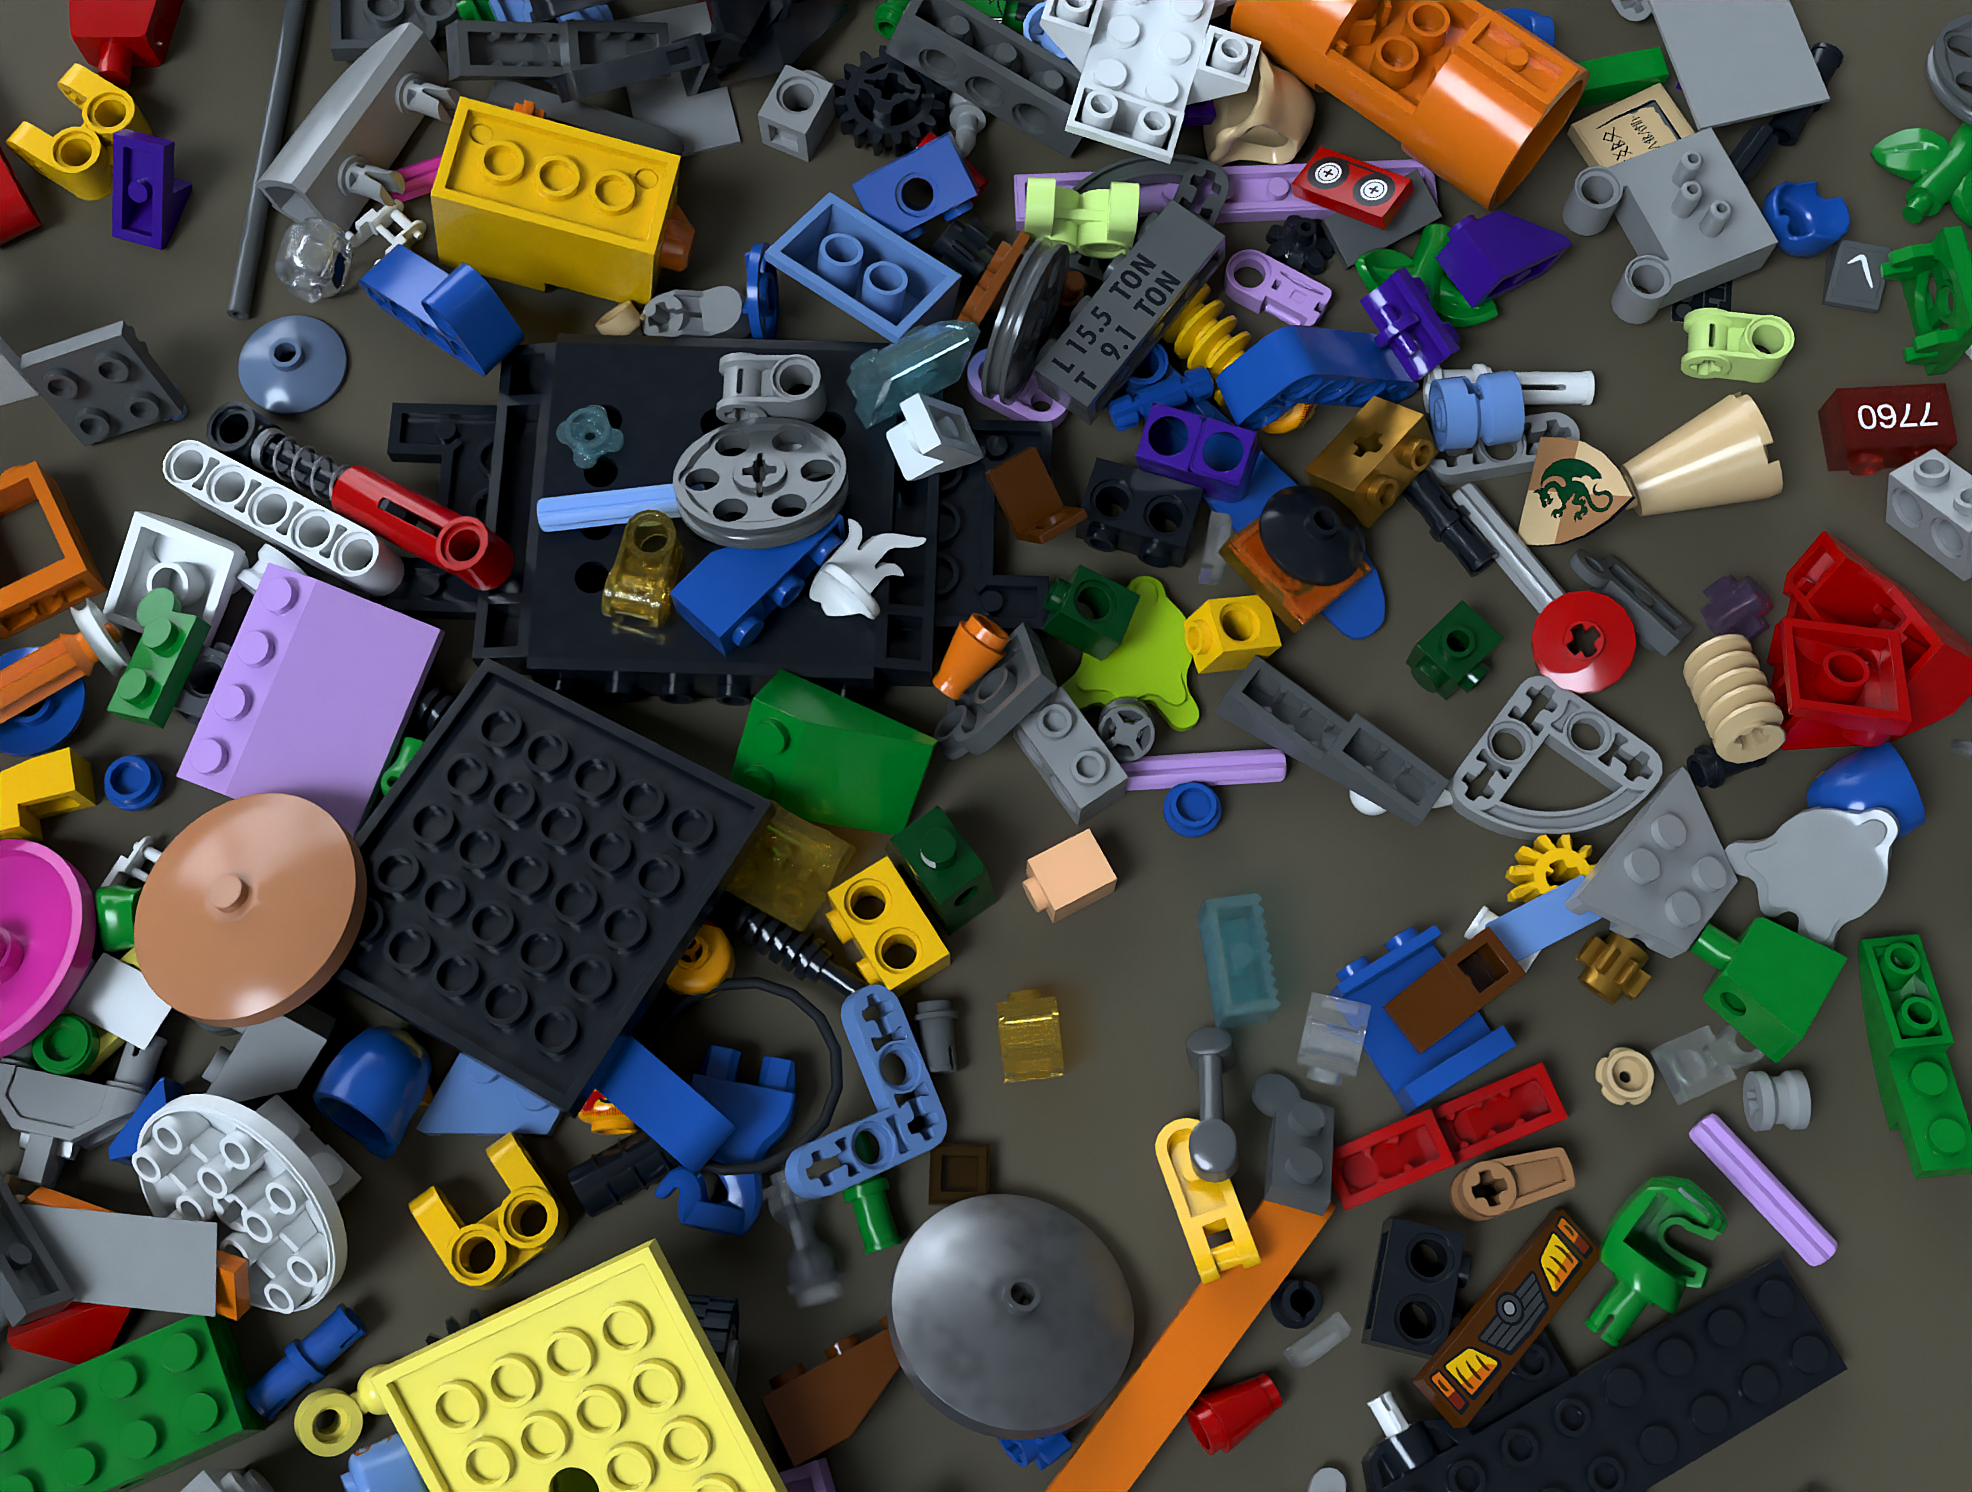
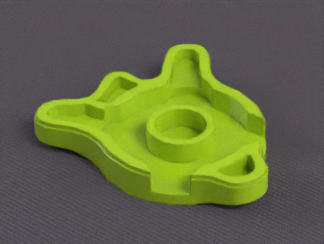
(1146, 665)

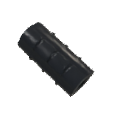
(620, 1172)

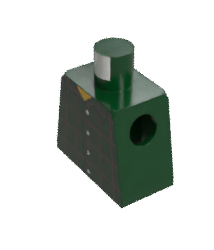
(941, 868)

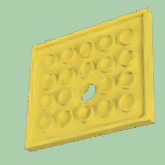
(584, 1378)

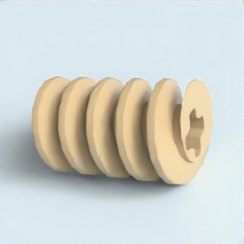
(1734, 699)

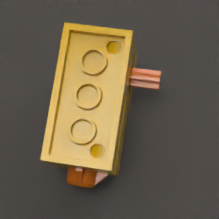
(557, 205)

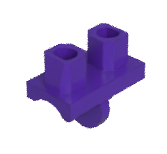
(1410, 324)

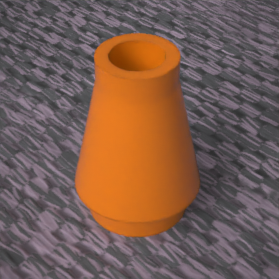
(971, 654)

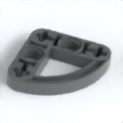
(1142, 170)

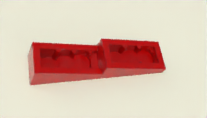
(1445, 1136)

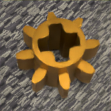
(1613, 968)

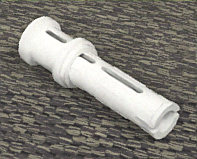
(1570, 386)

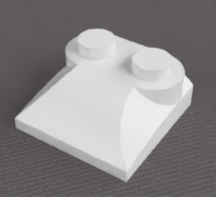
(178, 558)

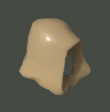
(1264, 122)

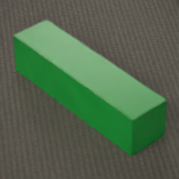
(1622, 76)

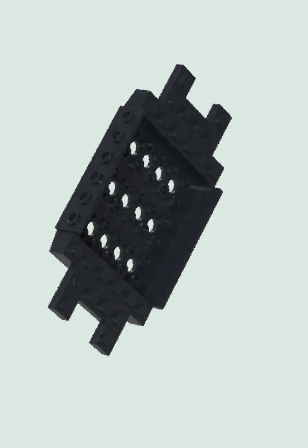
(664, 388)

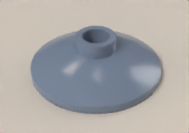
(304, 381)

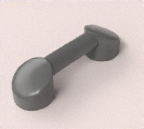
(1212, 1141)

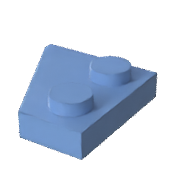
(486, 1105)

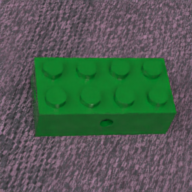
(129, 1413)

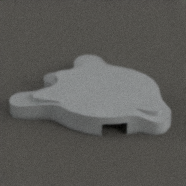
(1820, 867)

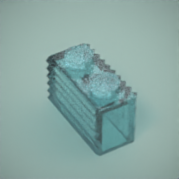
(1237, 960)

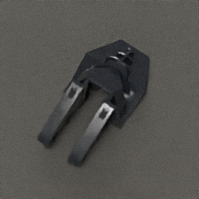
(744, 44)

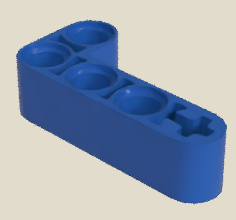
(450, 311)
(1310, 368)
(664, 1106)

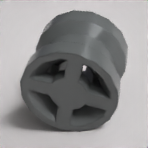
(1130, 739)

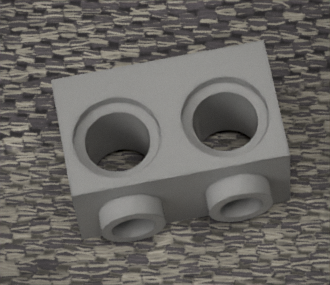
(1933, 509)
(1071, 758)

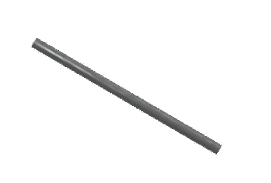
(268, 149)

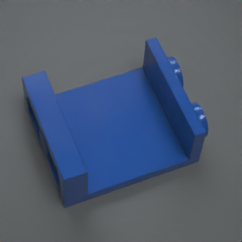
(1456, 1056)

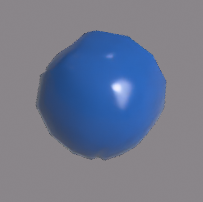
(1805, 220)

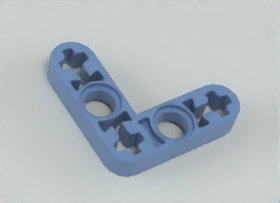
(891, 1120)

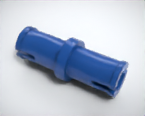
(305, 1361)

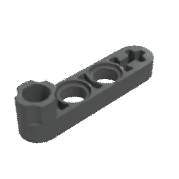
(585, 116)

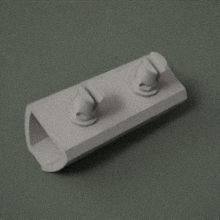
(358, 131)

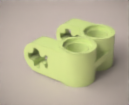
(1094, 223)

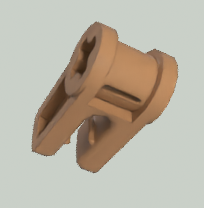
(1513, 1182)

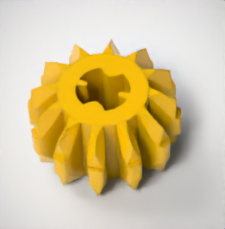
(1544, 861)

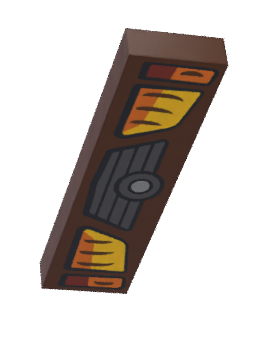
(1507, 1319)

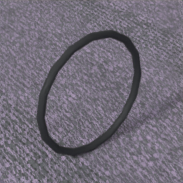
(827, 1033)

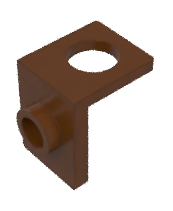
(1031, 498)

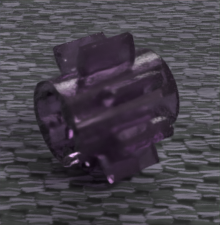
(1736, 607)

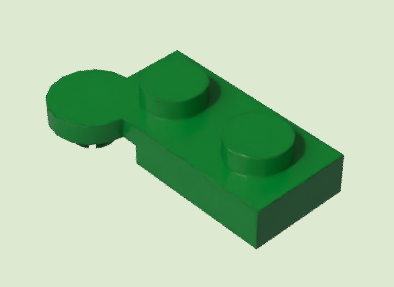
(159, 661)

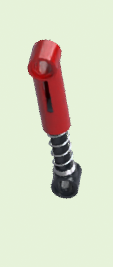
(365, 498)

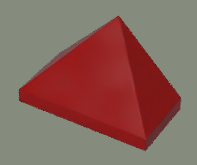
(71, 1335)

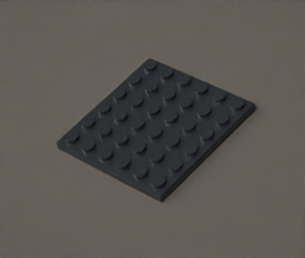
(540, 882)

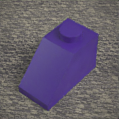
(1498, 254)

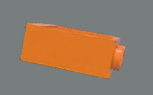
(59, 584)

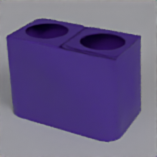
(1223, 486)

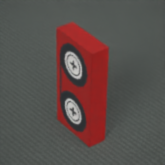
(1352, 187)

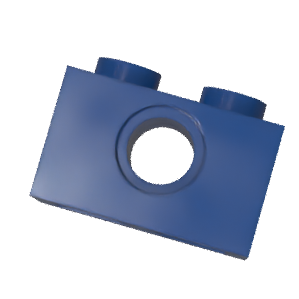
(937, 163)

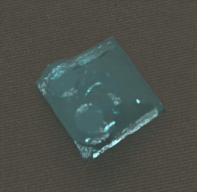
(917, 363)

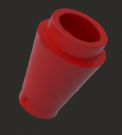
(1232, 1412)

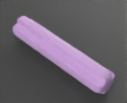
(1208, 768)
(1763, 1190)

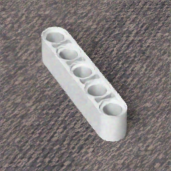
(284, 518)

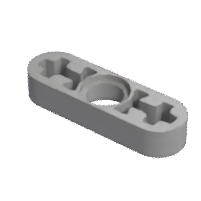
(1488, 467)

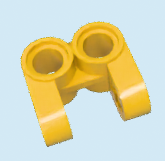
(63, 156)
(502, 1226)

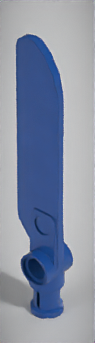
(1355, 613)

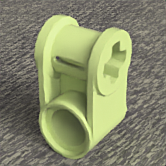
(1730, 345)

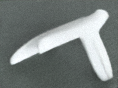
(852, 573)

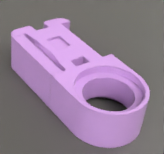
(1282, 293)

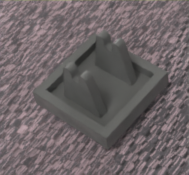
(102, 383)

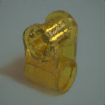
(643, 580)

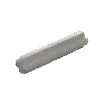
(1514, 555)

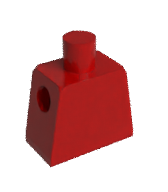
(123, 34)

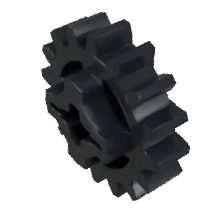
(892, 100)

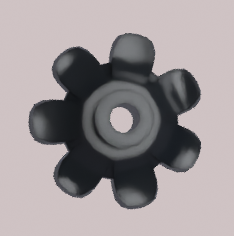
(1300, 244)

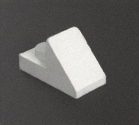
(932, 438)

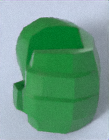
(1642, 1258)

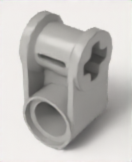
(765, 386)

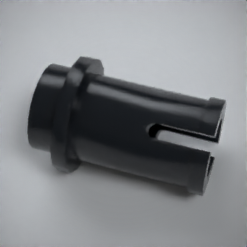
(1711, 770)
(1282, 1308)

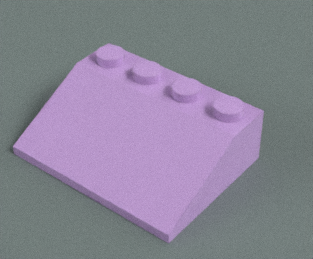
(312, 697)

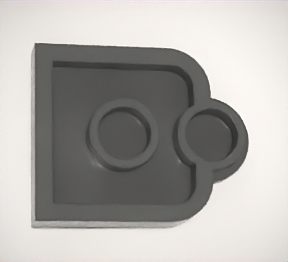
(361, 23)
(999, 699)

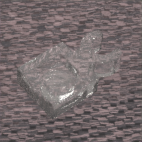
(1701, 1061)

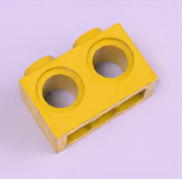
(898, 924)

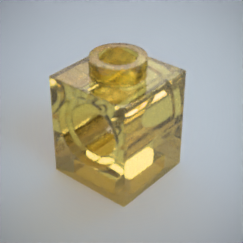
(1029, 1036)

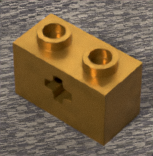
(1374, 458)

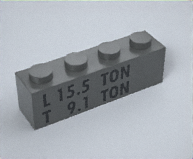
(1129, 311)

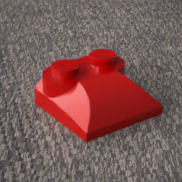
(1846, 678)

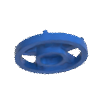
(761, 293)

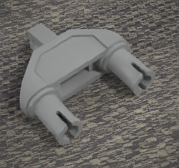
(70, 1114)

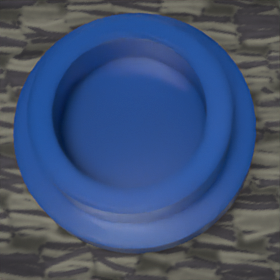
(133, 783)
(1192, 809)

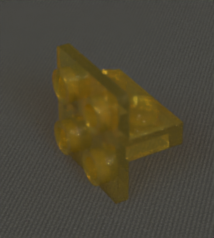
(792, 869)

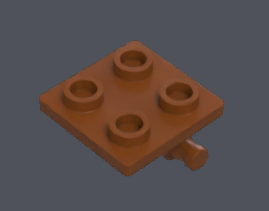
(994, 283)

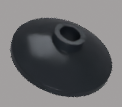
(1311, 535)

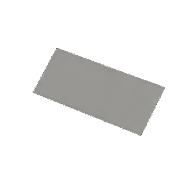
(132, 1258)

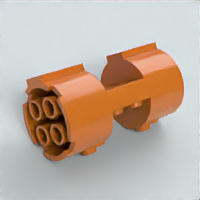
(1441, 76)

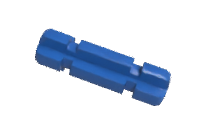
(1170, 392)

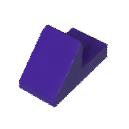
(145, 193)

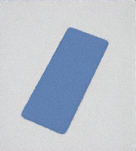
(1541, 921)

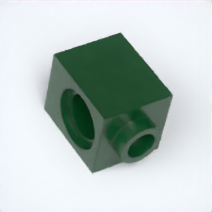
(1109, 602)

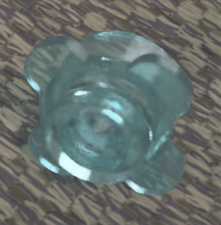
(584, 421)

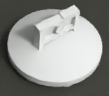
(261, 1183)

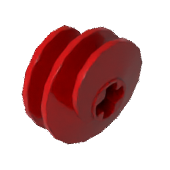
(1612, 649)

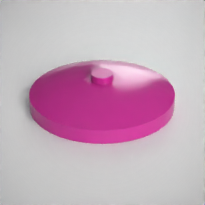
(43, 938)

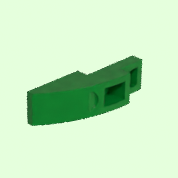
(1910, 1058)

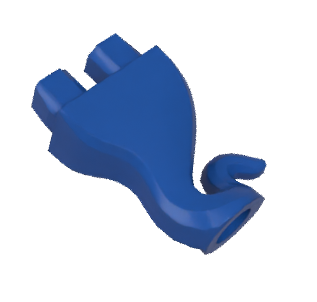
(762, 1121)

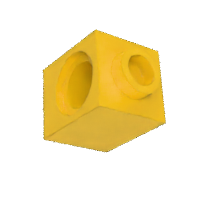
(1230, 633)

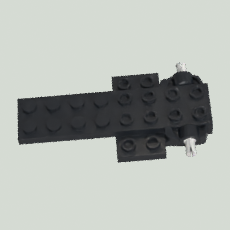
(1626, 1414)

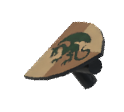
(1571, 493)

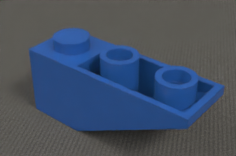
(739, 588)

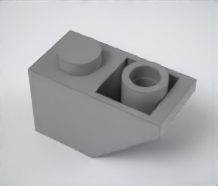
(269, 1055)

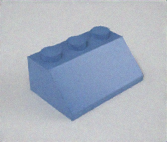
(865, 269)

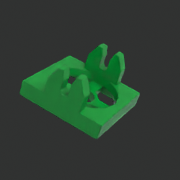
(1950, 263)

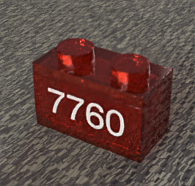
(1885, 426)

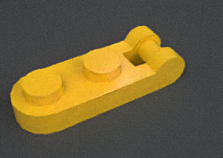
(1203, 1206)

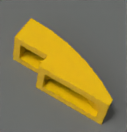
(42, 789)

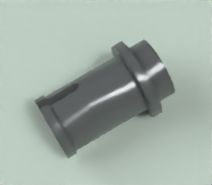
(937, 1036)

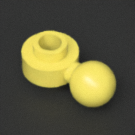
(348, 1416)

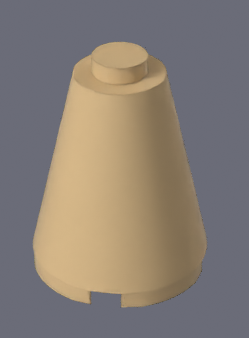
(1707, 462)

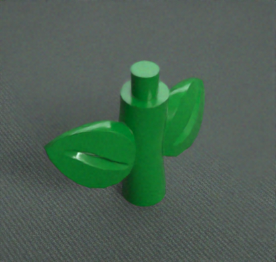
(1936, 167)
(1446, 300)

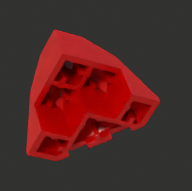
(1844, 588)

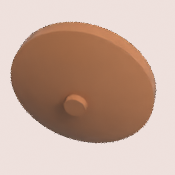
(250, 910)

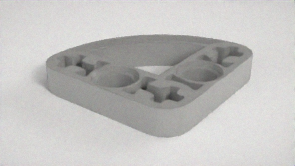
(1554, 730)

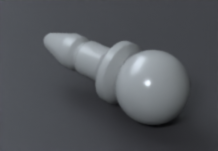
(967, 121)

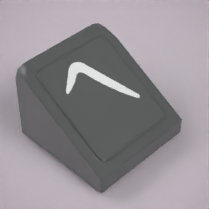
(1854, 276)

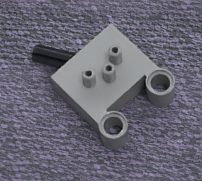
(1682, 214)

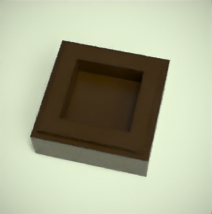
(958, 1172)

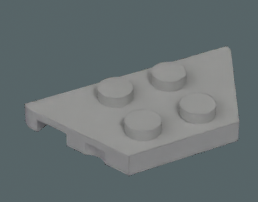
(1661, 872)

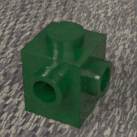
(1454, 652)

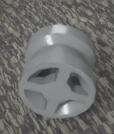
(1776, 1100)

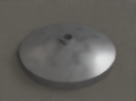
(1010, 1316)

